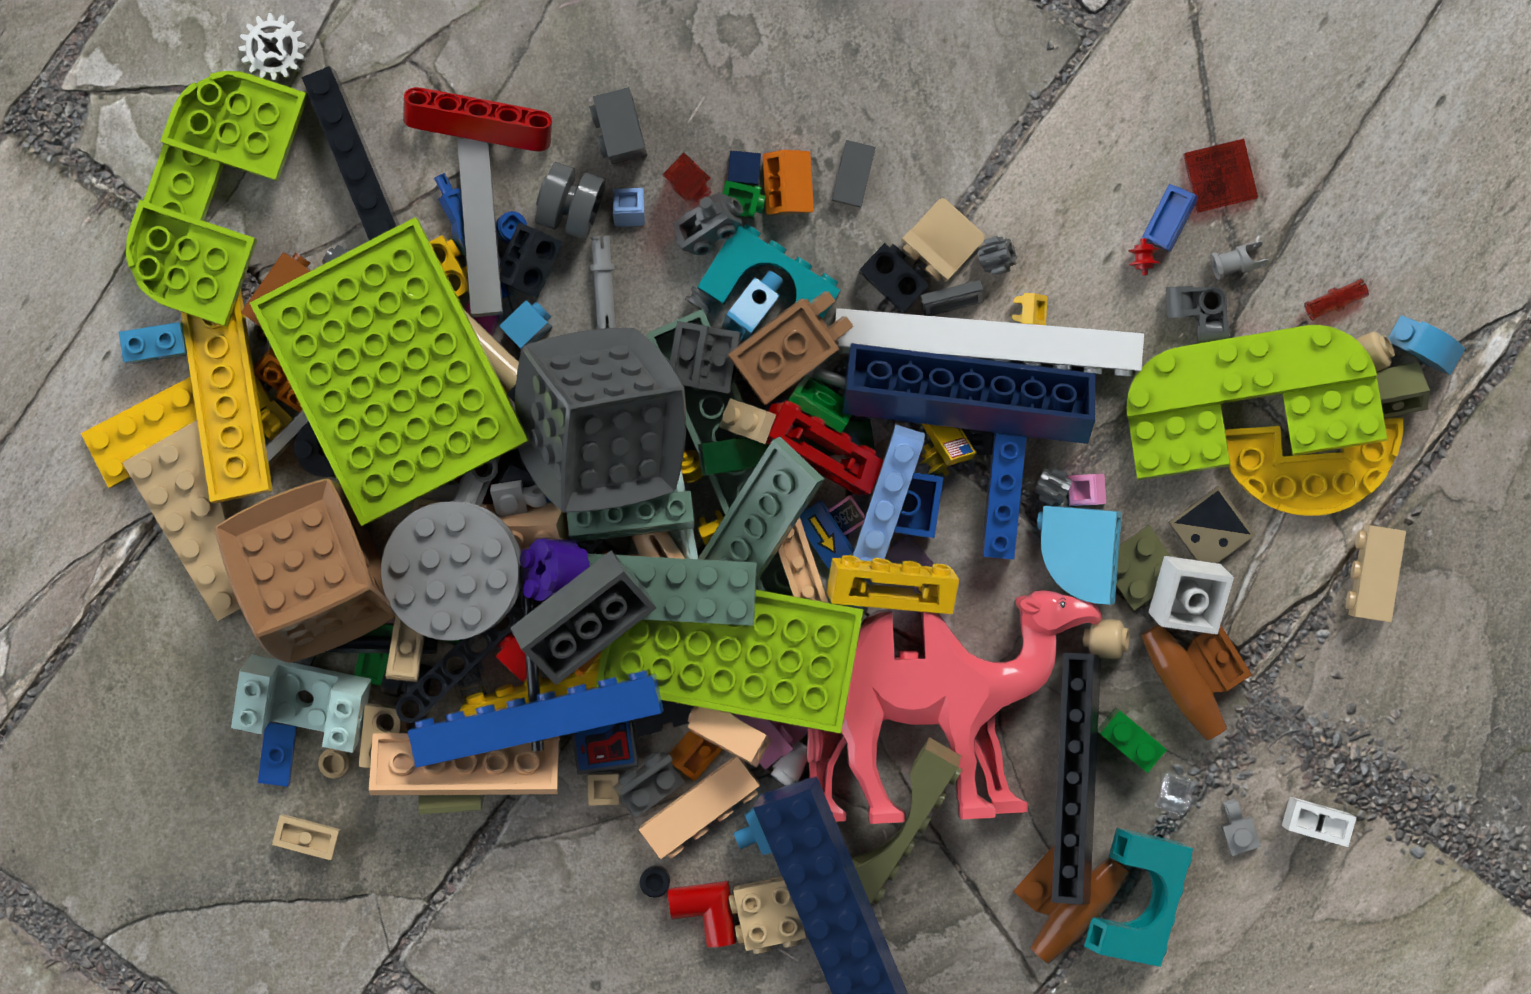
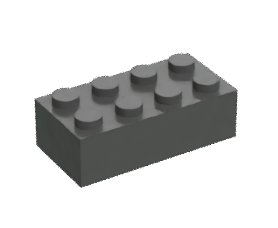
(583, 618)

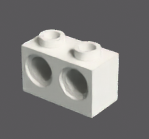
(1319, 821)

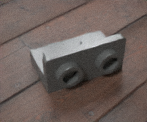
(648, 784)

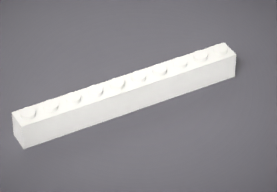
(997, 341)

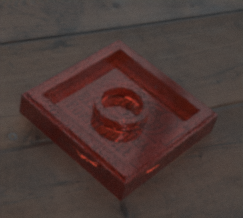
(1220, 175)

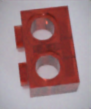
(688, 180)

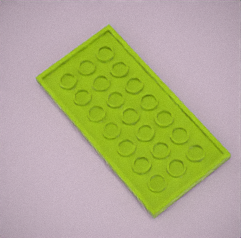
(781, 669)

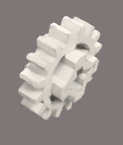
(281, 39)

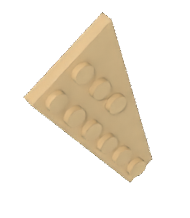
(176, 491)

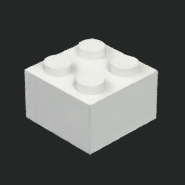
(1190, 595)

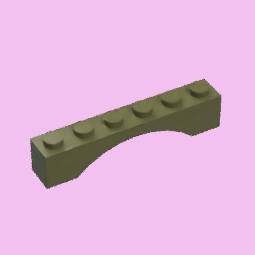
(929, 776)

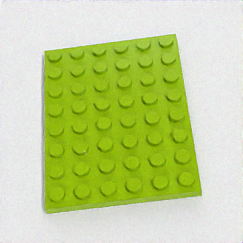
(389, 371)

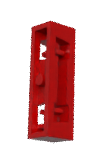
(862, 466)

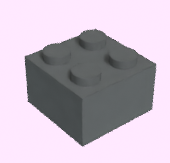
(619, 125)

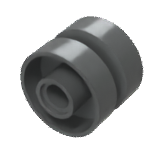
(561, 198)

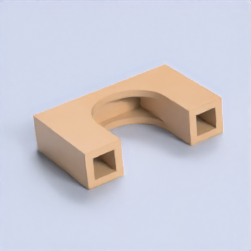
(729, 734)

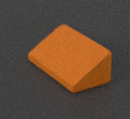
(693, 754)

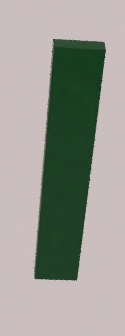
(746, 453)

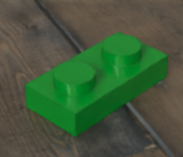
(374, 664)

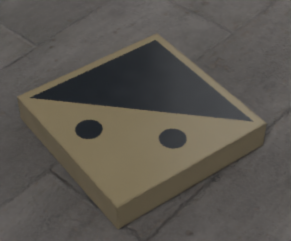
(1211, 527)

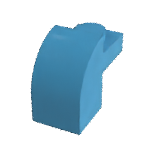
(1427, 343)

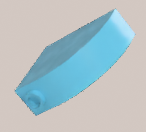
(1082, 550)

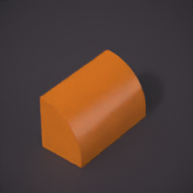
(788, 182)

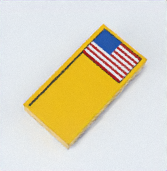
(950, 443)

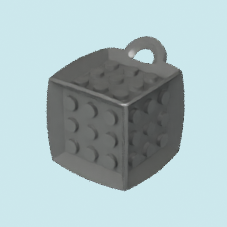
(600, 419)

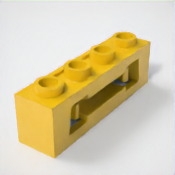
(936, 584)

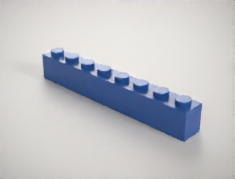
(535, 720)

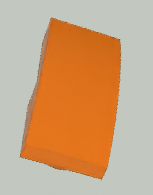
(271, 372)

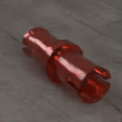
(1336, 299)

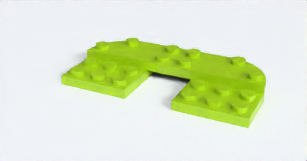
(169, 245)
(1319, 370)

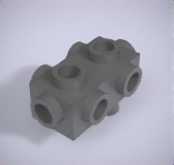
(707, 223)

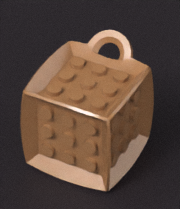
(304, 571)

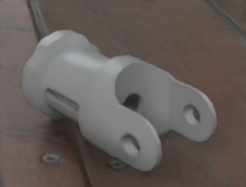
(1236, 260)

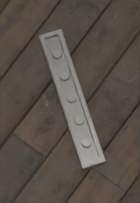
(480, 228)

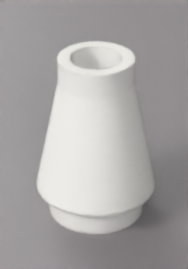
(789, 768)

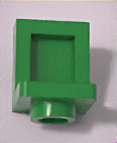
(748, 196)

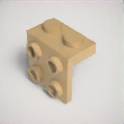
(942, 240)

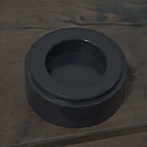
(654, 881)

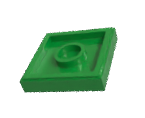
(820, 402)

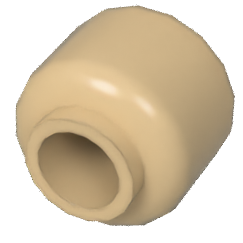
(1379, 349)
(1107, 639)

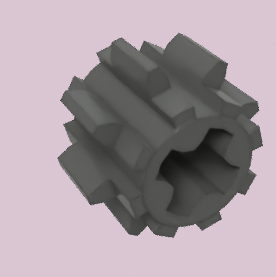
(997, 255)
(1052, 486)

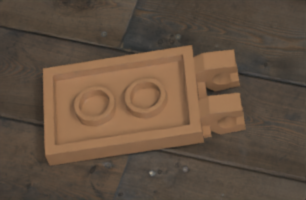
(788, 347)

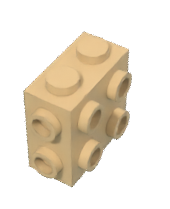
(766, 915)

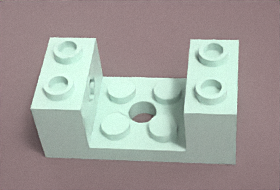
(270, 691)

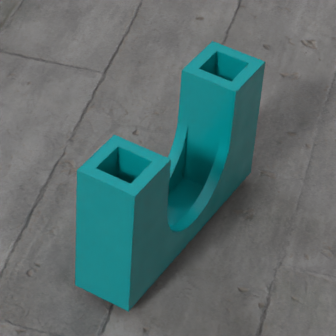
(748, 251)
(1147, 936)

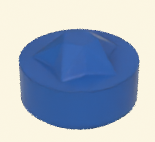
(507, 224)

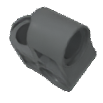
(1189, 302)

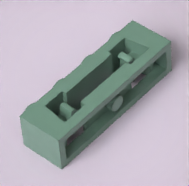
(656, 515)

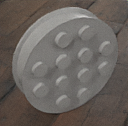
(451, 570)

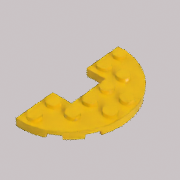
(1309, 482)

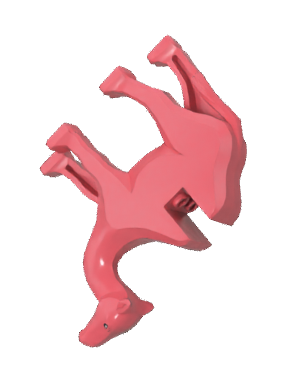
(943, 689)

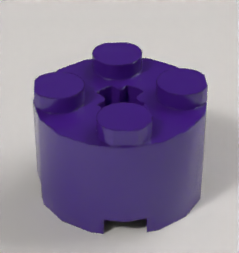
(551, 566)

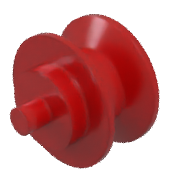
(1144, 256)

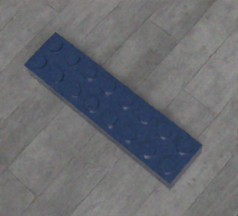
(969, 393)
(827, 890)

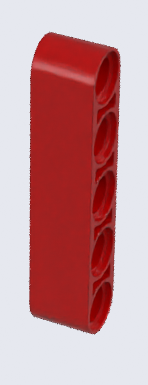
(477, 119)

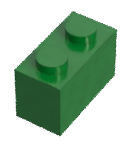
(1131, 740)

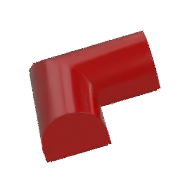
(711, 903)

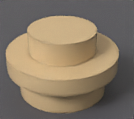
(333, 763)

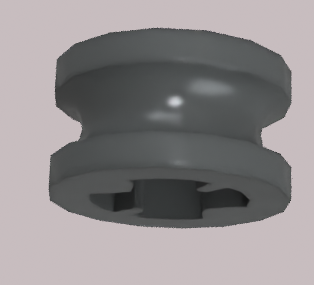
(700, 299)

